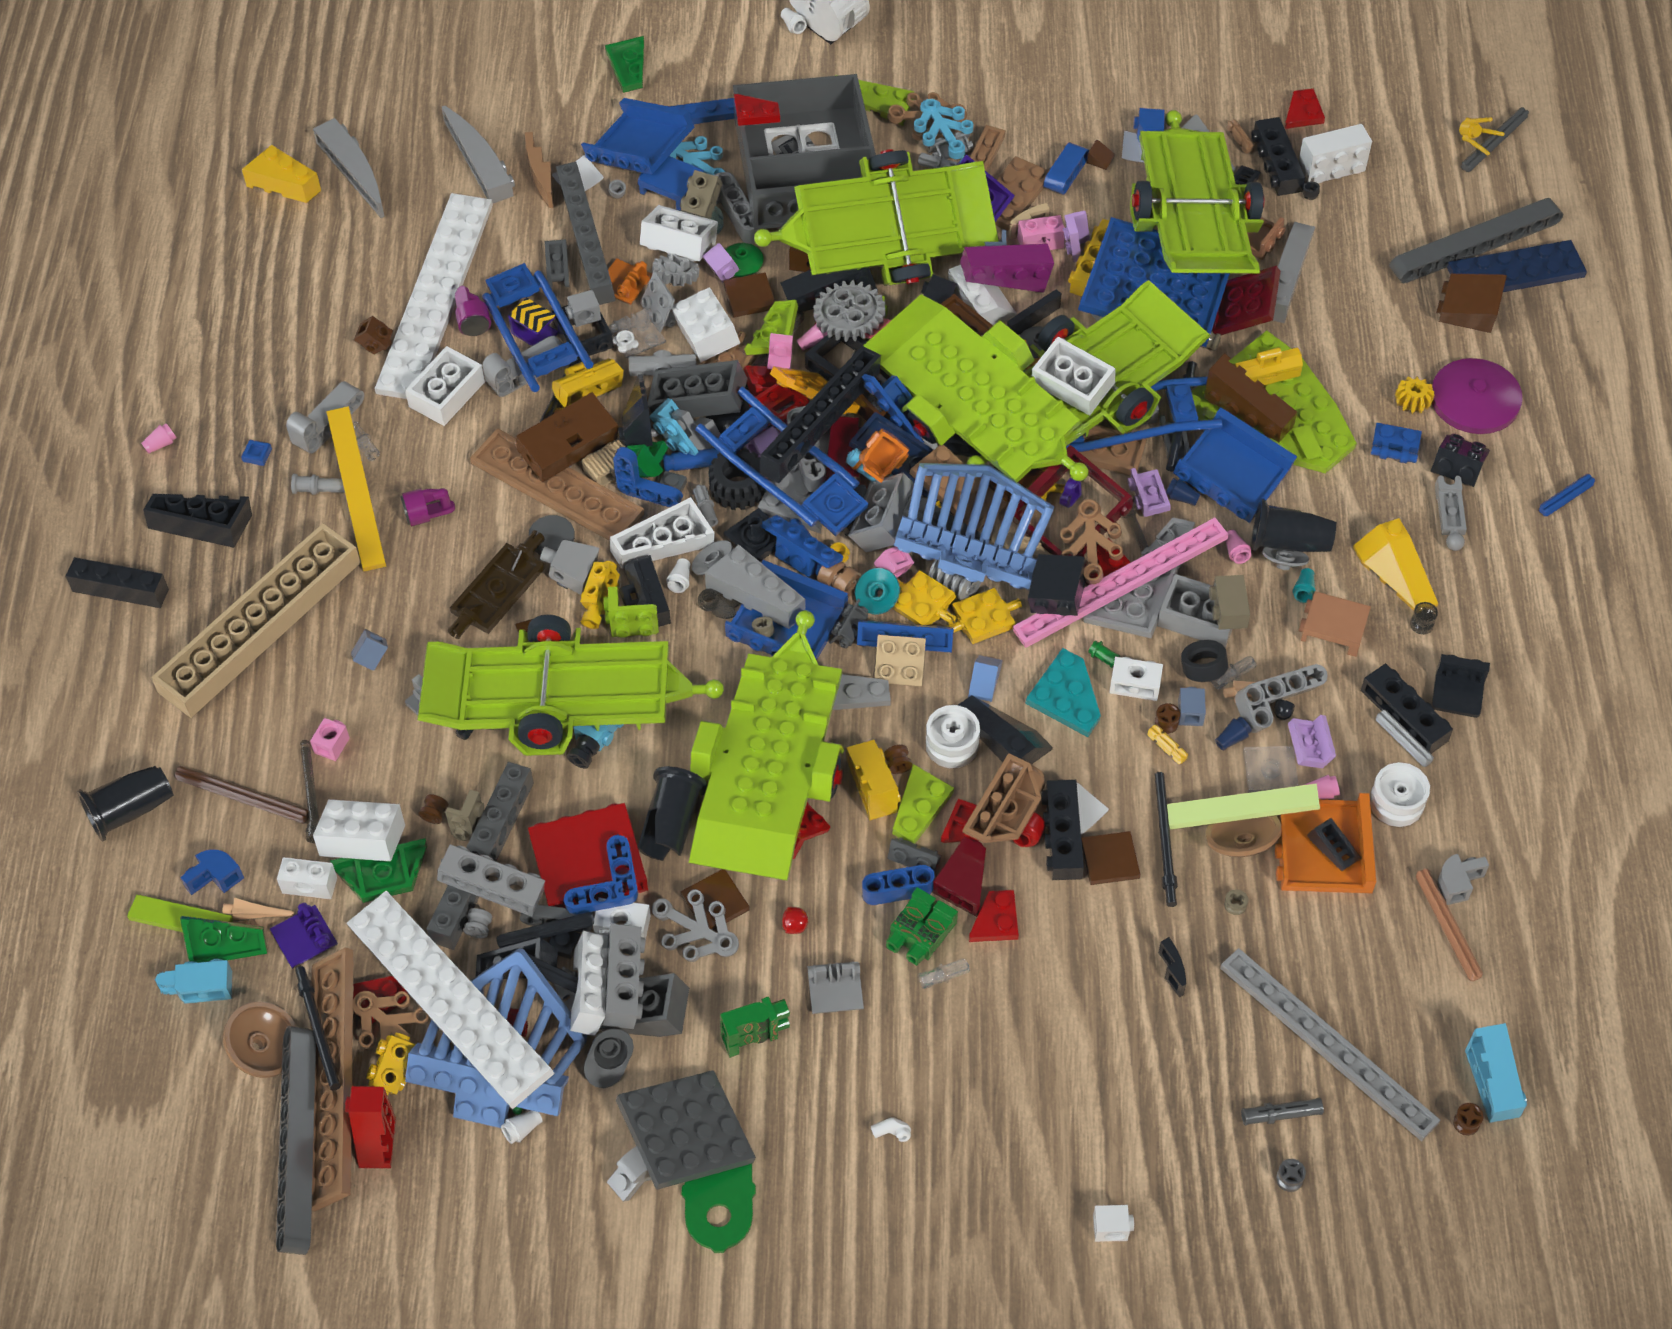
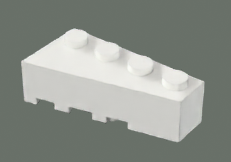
(664, 535)

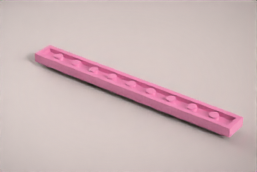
(1126, 579)

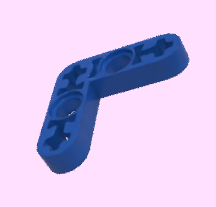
(631, 484)
(613, 888)

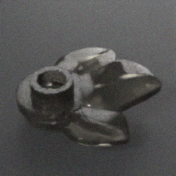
(720, 606)

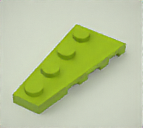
(881, 97)

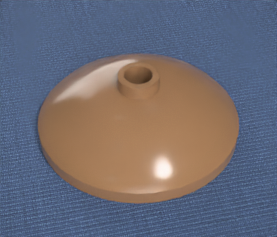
(1244, 836)
(258, 1024)

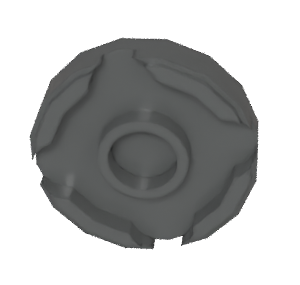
(554, 530)

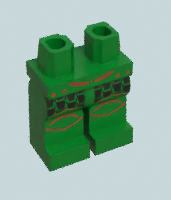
(921, 926)
(753, 1024)

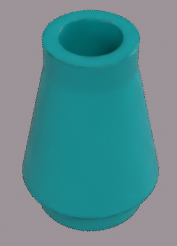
(1305, 586)

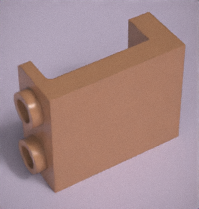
(1264, 240)
(1335, 621)

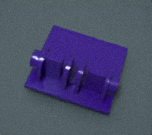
(303, 935)

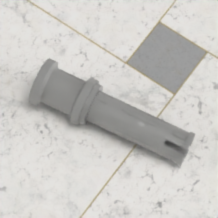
(315, 484)

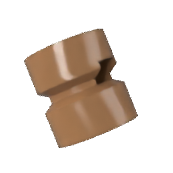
(839, 577)

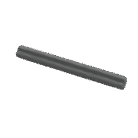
(1494, 140)

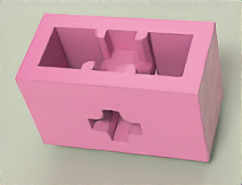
(1042, 231)

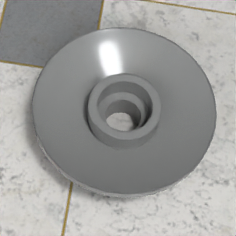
(710, 556)
(1285, 559)

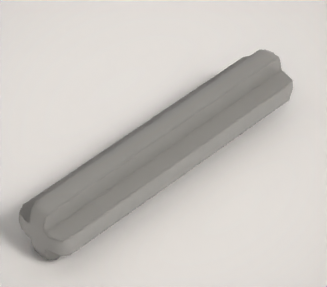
(1404, 738)

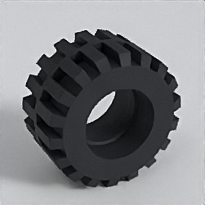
(735, 493)

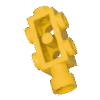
(592, 598)
(390, 1063)

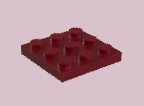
(1248, 301)

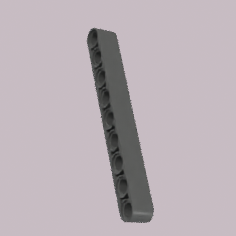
(1476, 240)
(296, 1141)

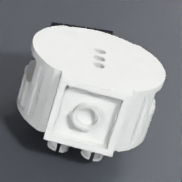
(831, 17)

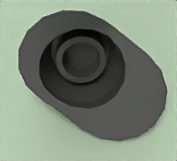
(608, 1058)

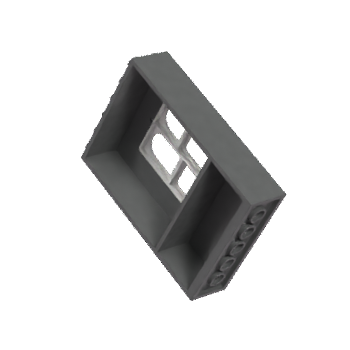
(805, 107)

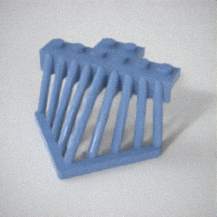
(963, 553)
(454, 1073)

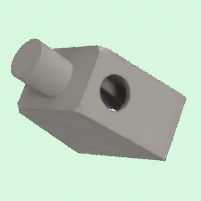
(571, 563)

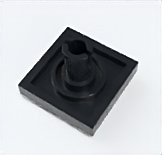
(751, 535)

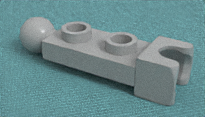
(1451, 512)

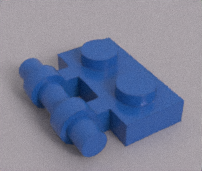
(1396, 443)

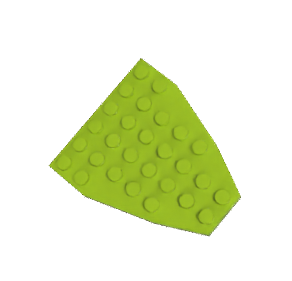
(1305, 396)

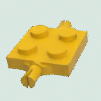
(924, 600)
(984, 615)

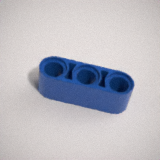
(1066, 168)
(888, 892)

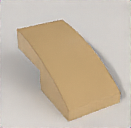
(1032, 213)

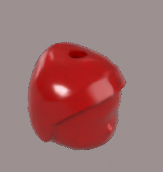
(794, 920)

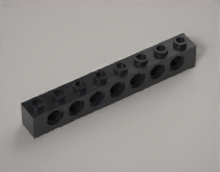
(818, 415)

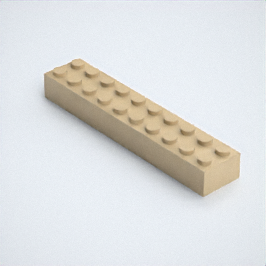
(256, 620)

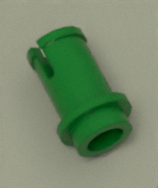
(1103, 653)

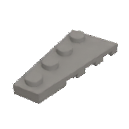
(862, 693)

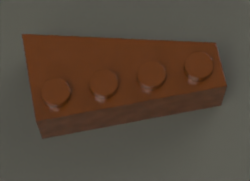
(1248, 400)

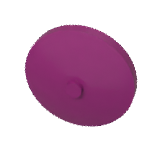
(1476, 396)

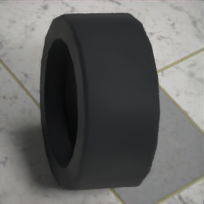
(1204, 649)

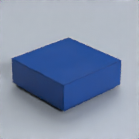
(256, 452)

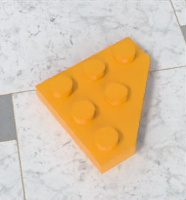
(805, 383)

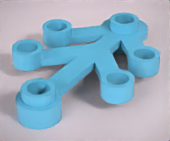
(932, 109)
(695, 158)

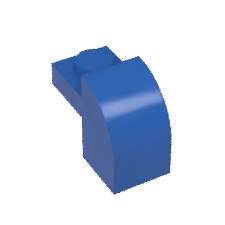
(215, 867)

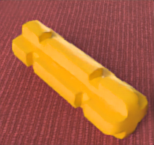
(1166, 743)

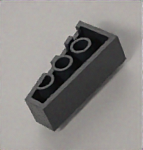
(807, 287)
(198, 517)

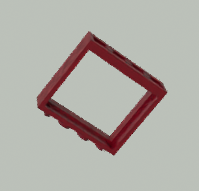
(1053, 474)

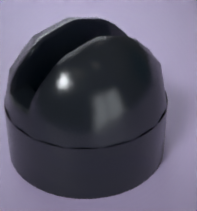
(1311, 190)
(1284, 709)

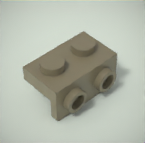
(464, 822)

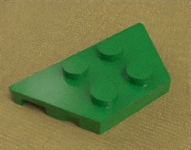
(373, 877)

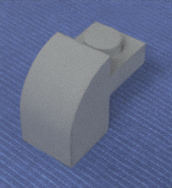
(688, 425)
(1456, 876)
(629, 1175)

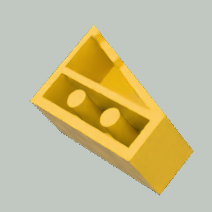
(282, 174)

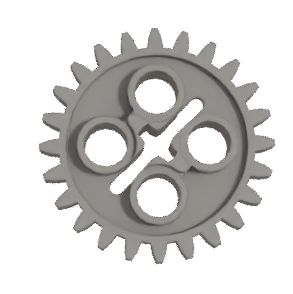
(849, 311)

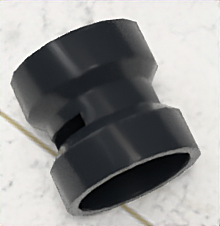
(583, 751)

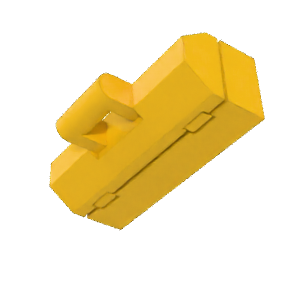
(1273, 365)
(581, 381)

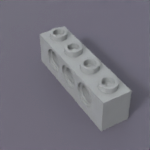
(497, 891)
(618, 1011)

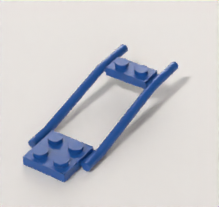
(513, 286)
(1182, 411)
(832, 504)

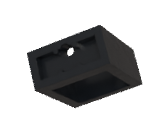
(592, 345)
(814, 357)

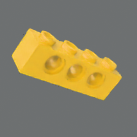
(1085, 263)

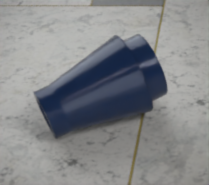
(1182, 492)
(1234, 733)

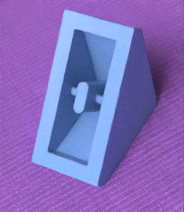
(985, 677)

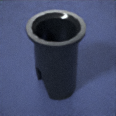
(1291, 530)
(125, 799)
(670, 811)

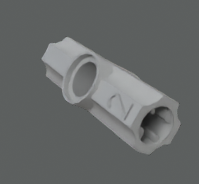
(660, 360)

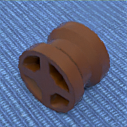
(1169, 712)
(898, 759)
(433, 809)
(1473, 1115)

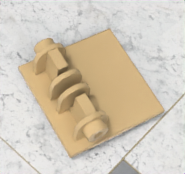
(900, 659)

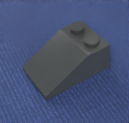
(663, 1007)

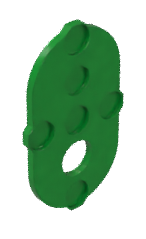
(729, 1189)

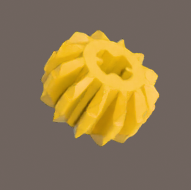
(1414, 394)

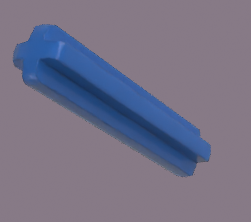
(1566, 495)

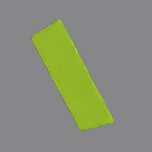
(1308, 442)

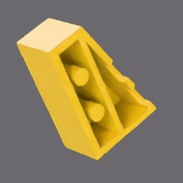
(873, 779)

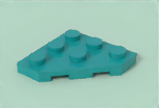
(1067, 694)

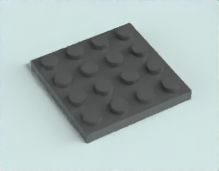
(685, 1129)

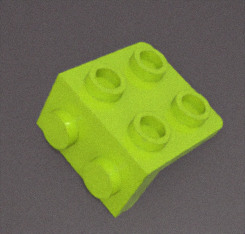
(631, 619)

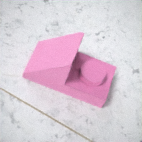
(780, 351)

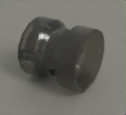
(1423, 618)

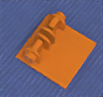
(628, 279)

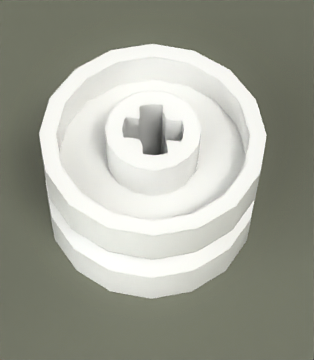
(952, 736)
(1399, 794)

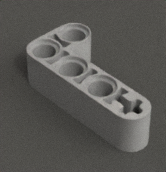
(736, 207)
(506, 376)
(314, 430)
(808, 467)
(1281, 689)

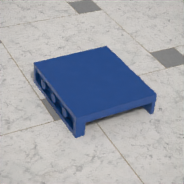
(641, 136)
(1235, 465)
(820, 599)

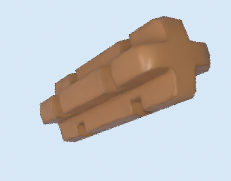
(1240, 136)

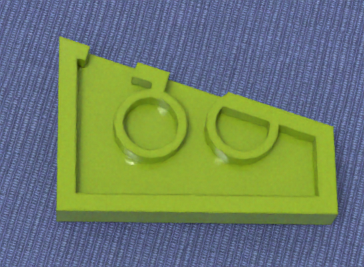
(778, 320)
(920, 804)

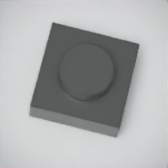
(674, 480)

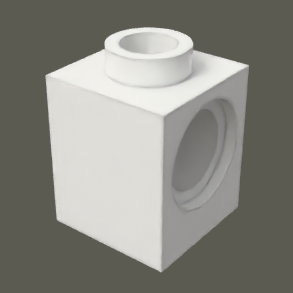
(1112, 1223)

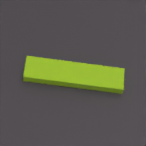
(168, 914)

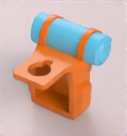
(880, 457)

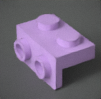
(1075, 233)
(1149, 492)
(1312, 742)

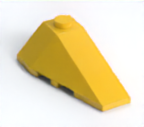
(1394, 559)

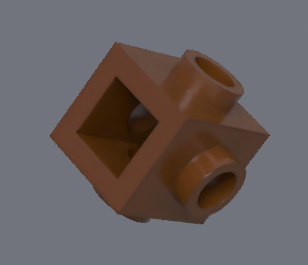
(373, 335)

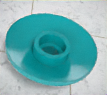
(868, 588)

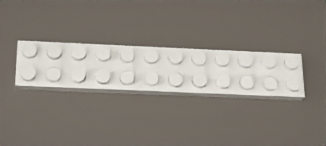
(434, 293)
(451, 1000)

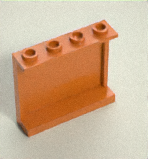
(1307, 868)

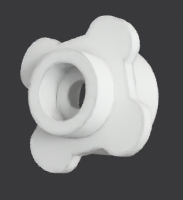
(625, 341)

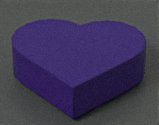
(1071, 493)

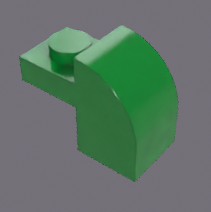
(649, 458)

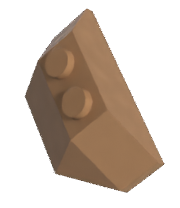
(1006, 803)

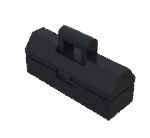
(647, 587)

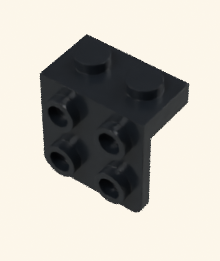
(1460, 459)
(1459, 685)

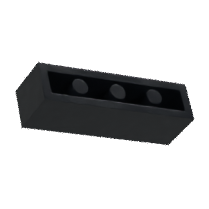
(117, 582)

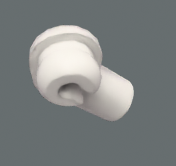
(893, 1126)

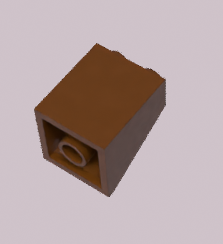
(1471, 300)

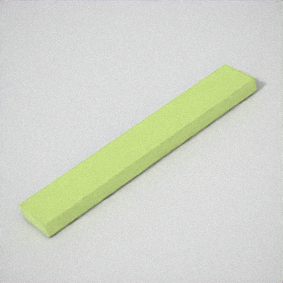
(1243, 806)

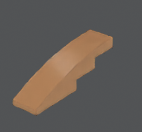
(540, 170)

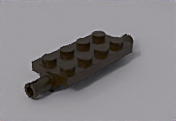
(497, 587)

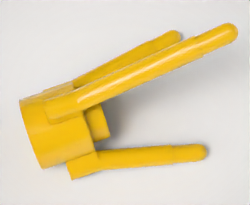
(1471, 128)

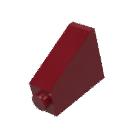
(962, 876)

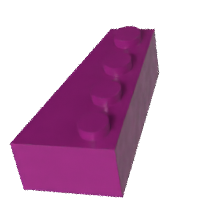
(1009, 266)

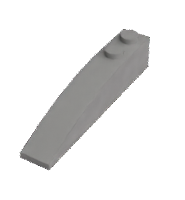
(480, 157)
(350, 160)
(1291, 267)

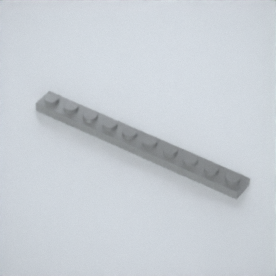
(1330, 1045)

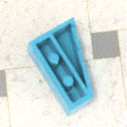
(1496, 1073)

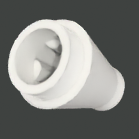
(795, 22)
(679, 577)
(519, 1126)

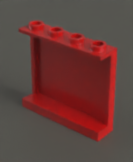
(575, 853)

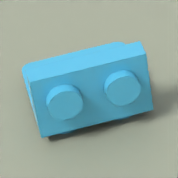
(668, 427)

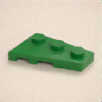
(628, 62)
(221, 940)

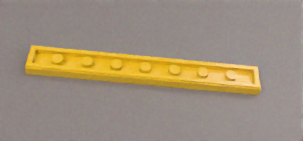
(356, 489)

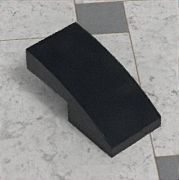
(1175, 969)

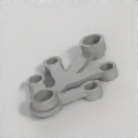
(698, 929)

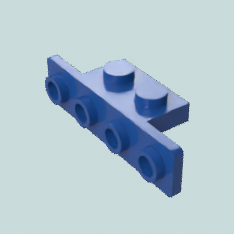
(892, 398)
(799, 548)

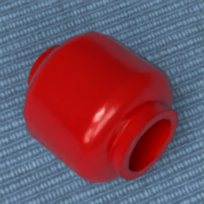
(1032, 832)

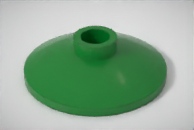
(747, 258)

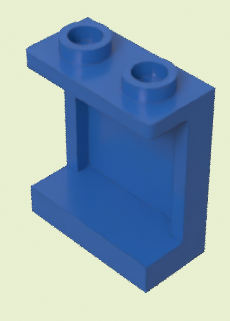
(668, 179)

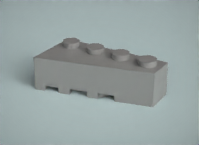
(755, 586)

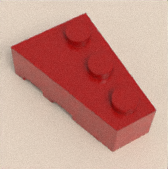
(371, 1125)

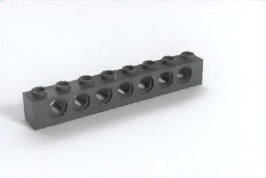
(585, 233)
(487, 840)

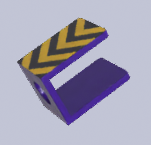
(531, 322)

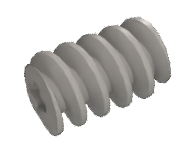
(956, 583)

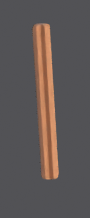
(1449, 925)

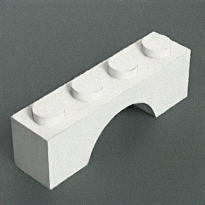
(590, 997)

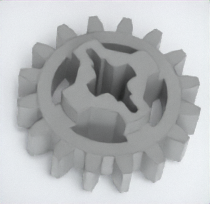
(676, 269)

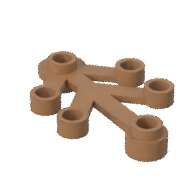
(897, 113)
(1092, 537)
(388, 1023)

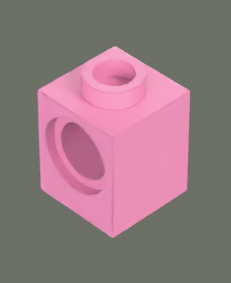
(894, 561)
(330, 747)

